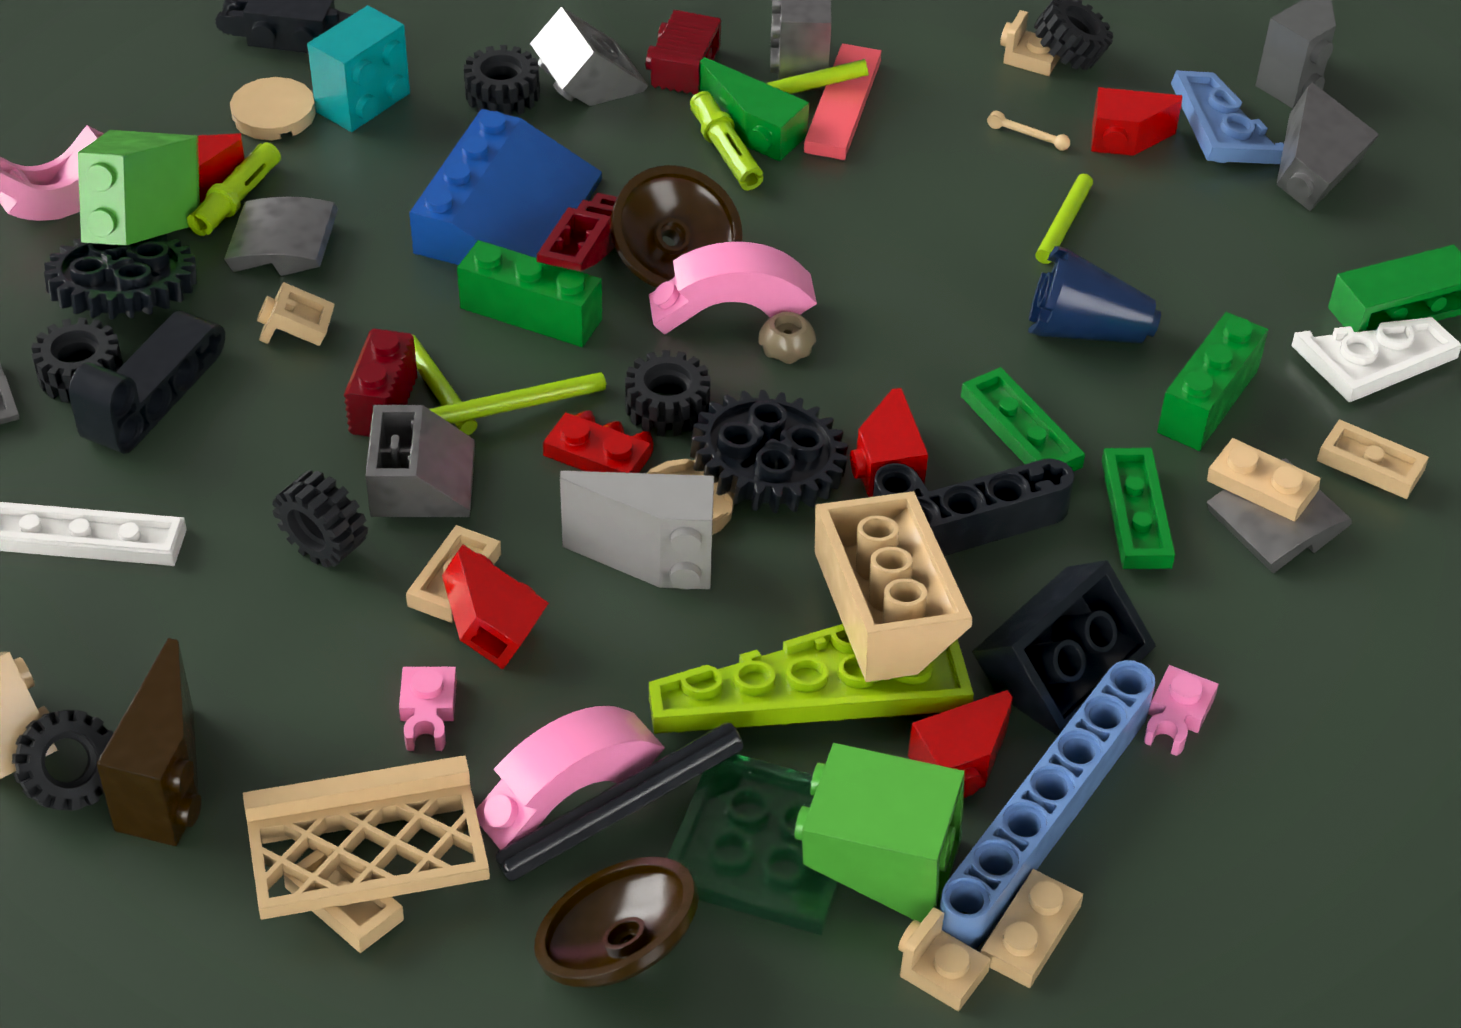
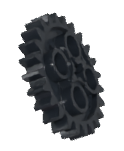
(120, 276)
(769, 451)

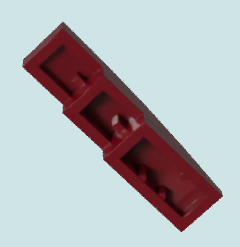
(581, 235)

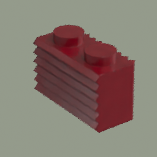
(681, 48)
(380, 377)

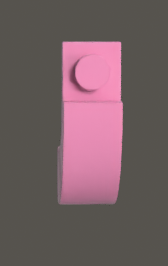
(46, 189)
(731, 274)
(558, 761)

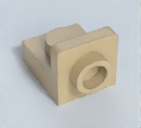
(1024, 48)
(296, 314)
(940, 961)

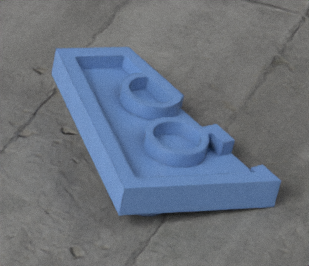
(1219, 122)

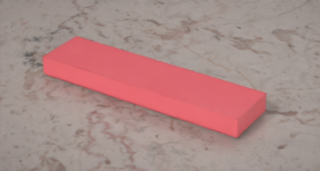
(841, 106)

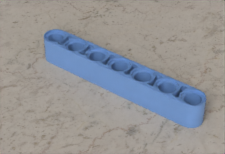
(1046, 803)

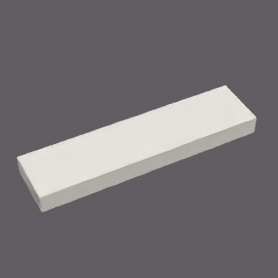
(90, 533)

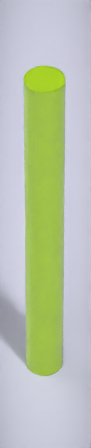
(521, 398)

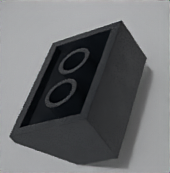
(1064, 643)

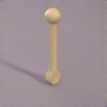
(997, 120)

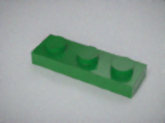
(1019, 420)
(1137, 508)

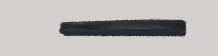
(619, 801)

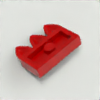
(597, 448)

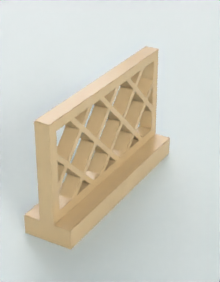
(358, 805)

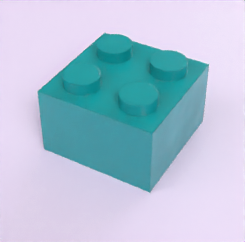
(359, 68)

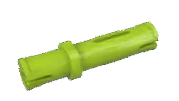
(718, 129)
(224, 198)

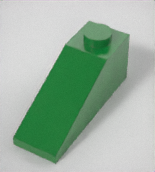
(762, 114)

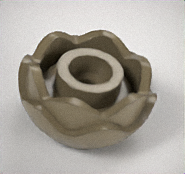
(787, 337)

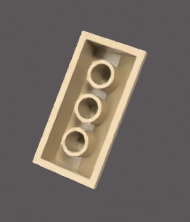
(889, 583)

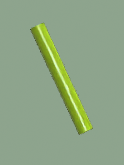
(822, 77)
(1064, 217)
(439, 385)

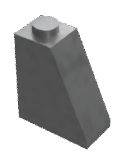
(1320, 146)

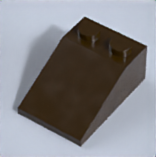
(152, 757)

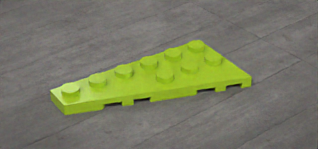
(803, 683)

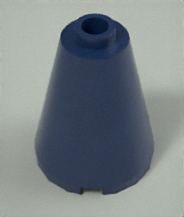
(1089, 303)

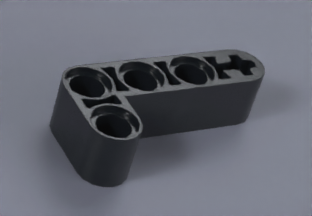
(128, 404)
(988, 505)

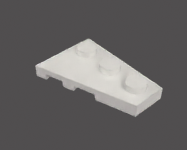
(1377, 358)

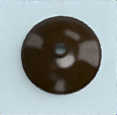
(675, 205)
(617, 922)

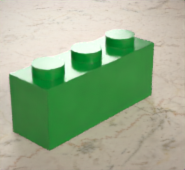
(1399, 290)
(530, 293)
(1212, 381)

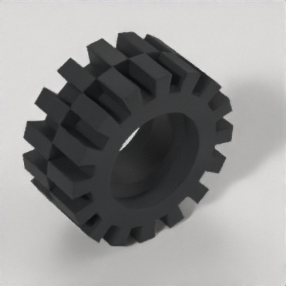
(1073, 33)
(502, 80)
(68, 343)
(667, 374)
(320, 518)
(31, 759)

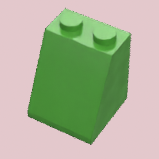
(137, 186)
(884, 826)

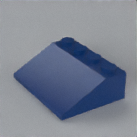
(499, 188)

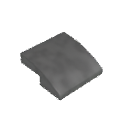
(281, 232)
(1276, 538)

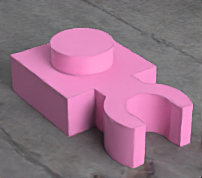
(426, 702)
(1179, 706)

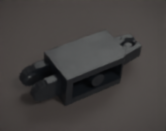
(279, 22)

